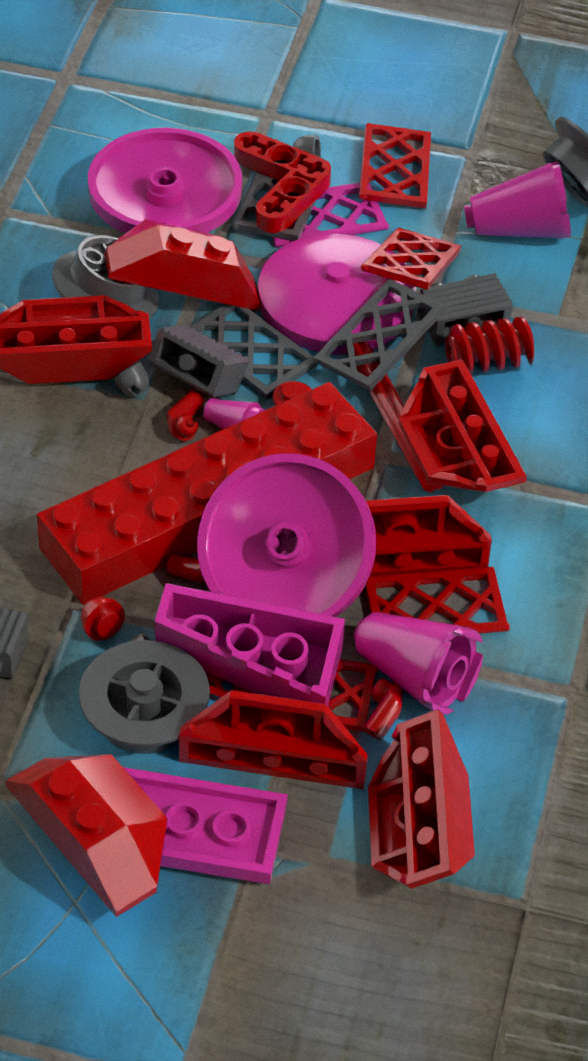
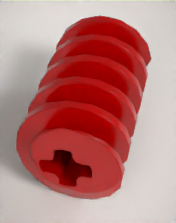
(490, 343)

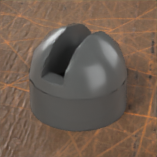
(309, 143)
(133, 380)

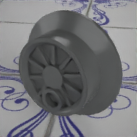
(572, 154)
(86, 274)
(143, 694)

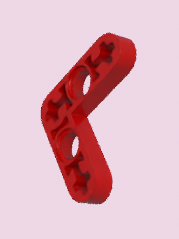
(303, 175)

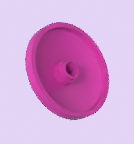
(165, 179)
(318, 286)
(288, 535)

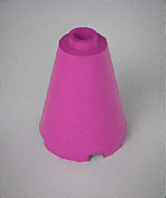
(523, 206)
(422, 656)

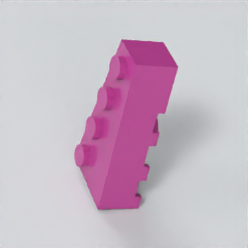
(254, 642)

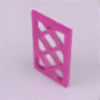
(348, 226)

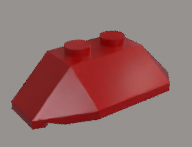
(183, 263)
(72, 339)
(457, 433)
(426, 536)
(274, 740)
(420, 805)
(97, 823)

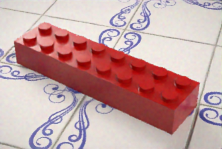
(156, 510)

